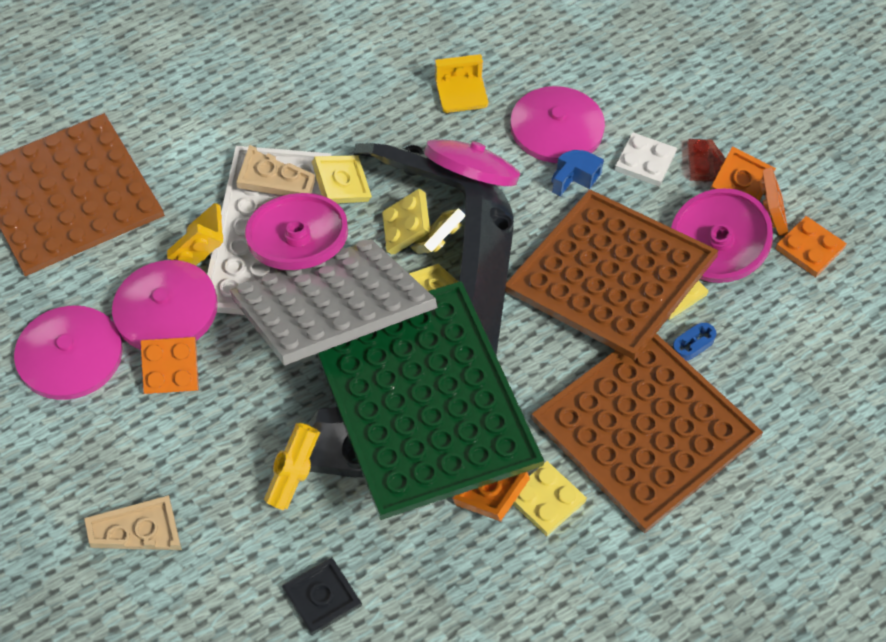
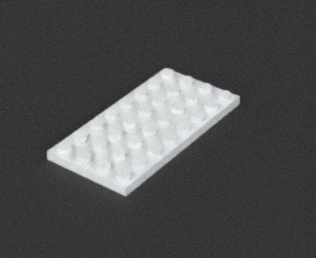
(233, 261)

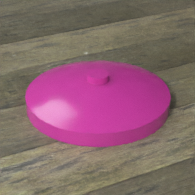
(555, 122)
(472, 161)
(731, 224)
(296, 231)
(164, 303)
(68, 352)

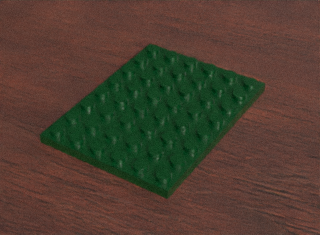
(429, 407)

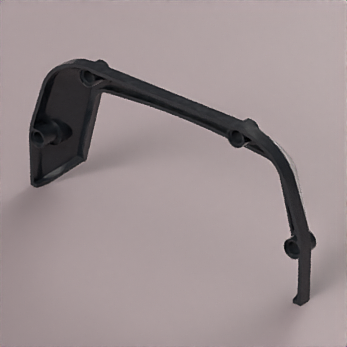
(483, 274)

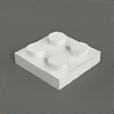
(645, 159)

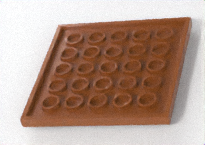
(71, 194)
(611, 273)
(646, 430)

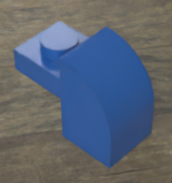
(577, 167)

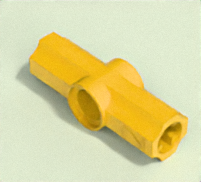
(291, 466)

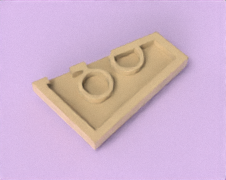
(271, 176)
(135, 527)

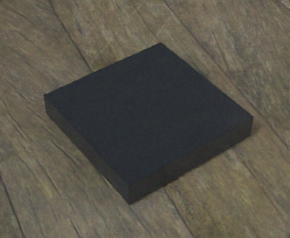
(322, 596)

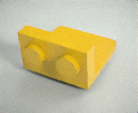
(460, 83)
(201, 237)

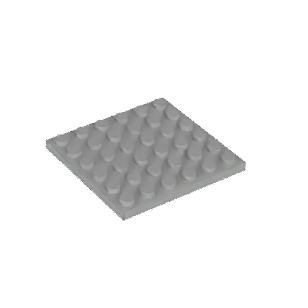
(331, 302)

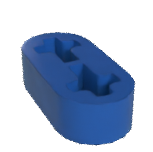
(697, 345)

